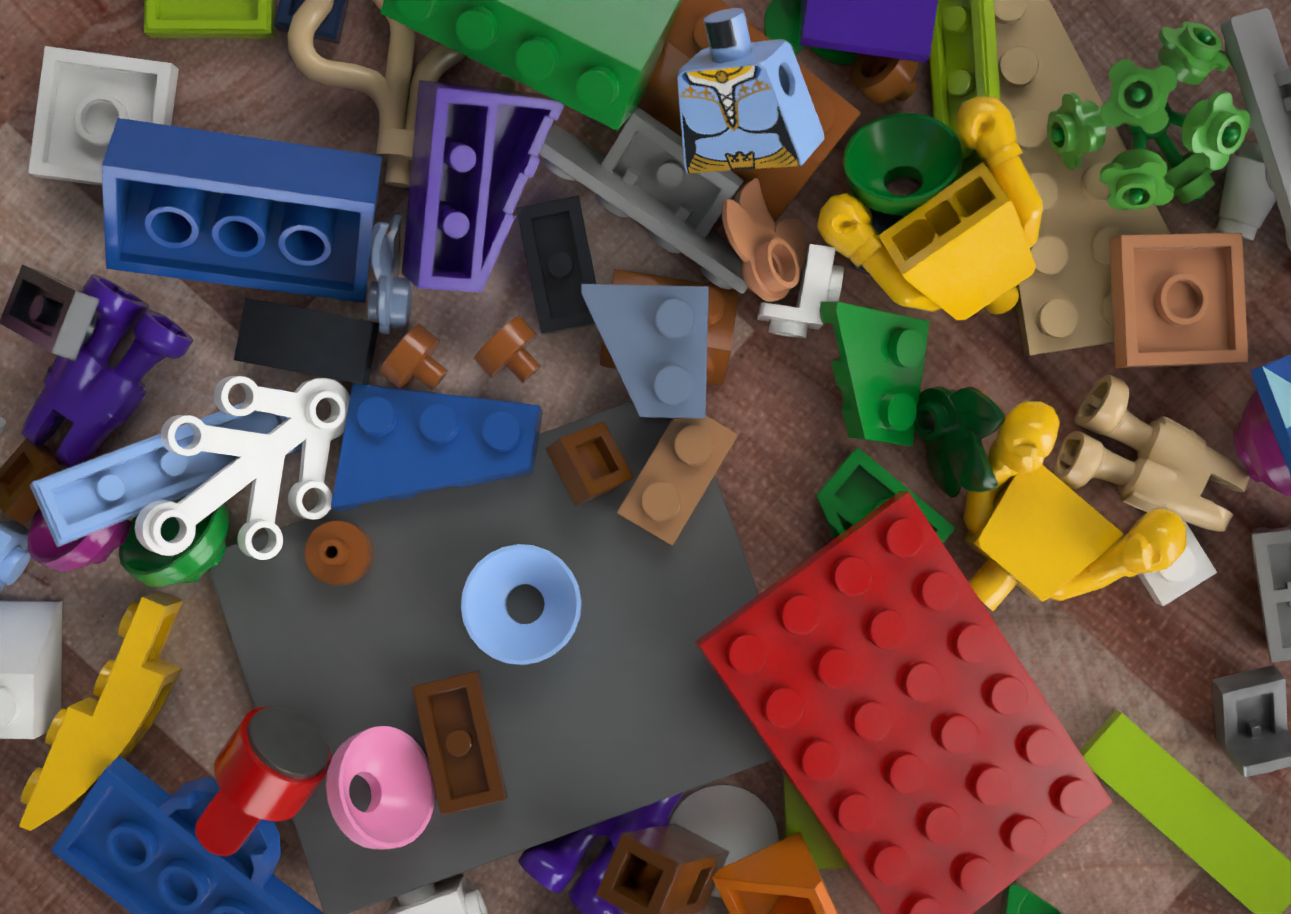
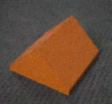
(775, 881)

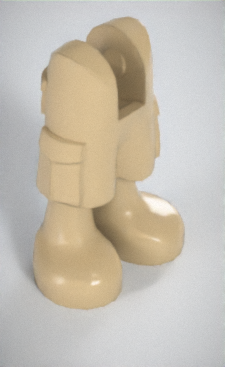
(1169, 463)

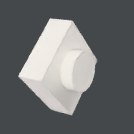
(1182, 576)

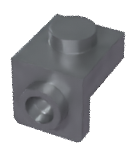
(1253, 720)

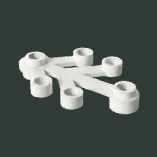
(258, 461)

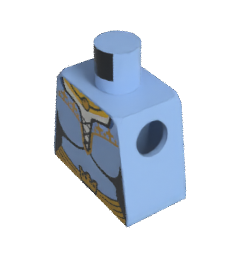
(744, 102)

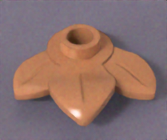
(768, 250)

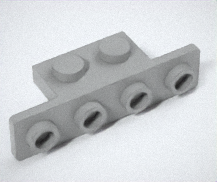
(1266, 90)
(649, 183)

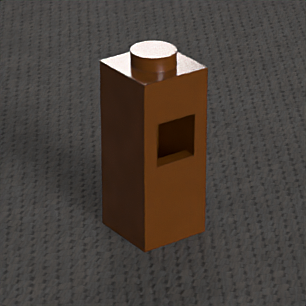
(661, 871)

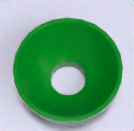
(899, 148)
(183, 567)

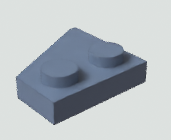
(656, 344)

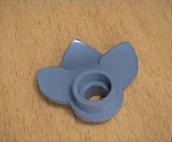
(391, 296)

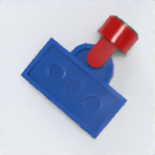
(212, 838)

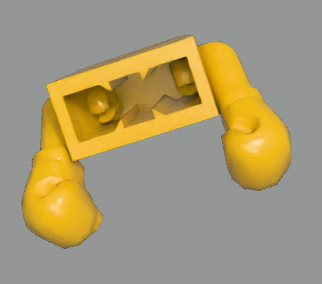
(965, 242)
(1044, 533)

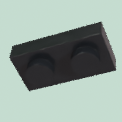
(557, 262)
(50, 312)

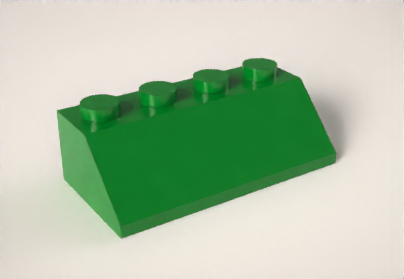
(574, 51)

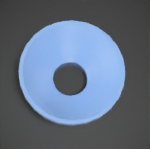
(486, 609)

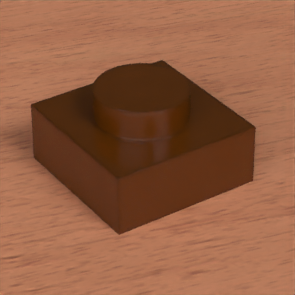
(589, 463)
(17, 474)

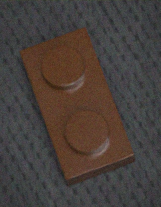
(460, 742)

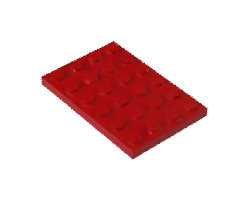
(905, 718)

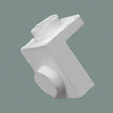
(818, 283)
(443, 898)

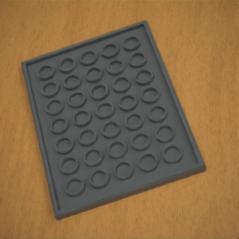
(578, 736)

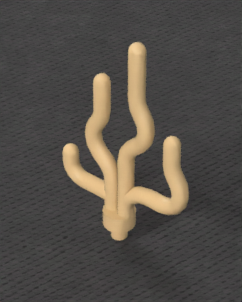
(392, 94)

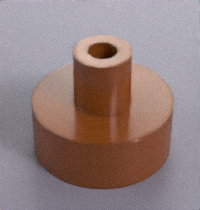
(884, 77)
(509, 350)
(414, 359)
(353, 555)

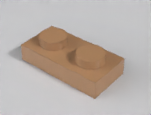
(677, 476)

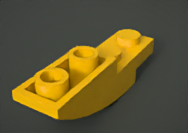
(96, 732)

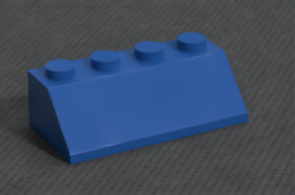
(239, 210)

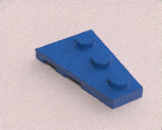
(429, 441)

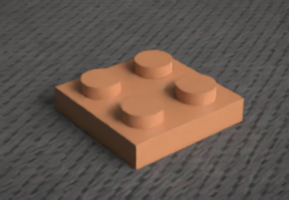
(1178, 299)

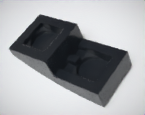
(306, 341)

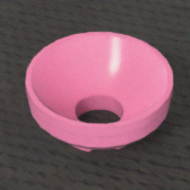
(398, 784)

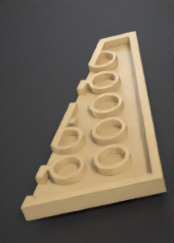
(1071, 289)

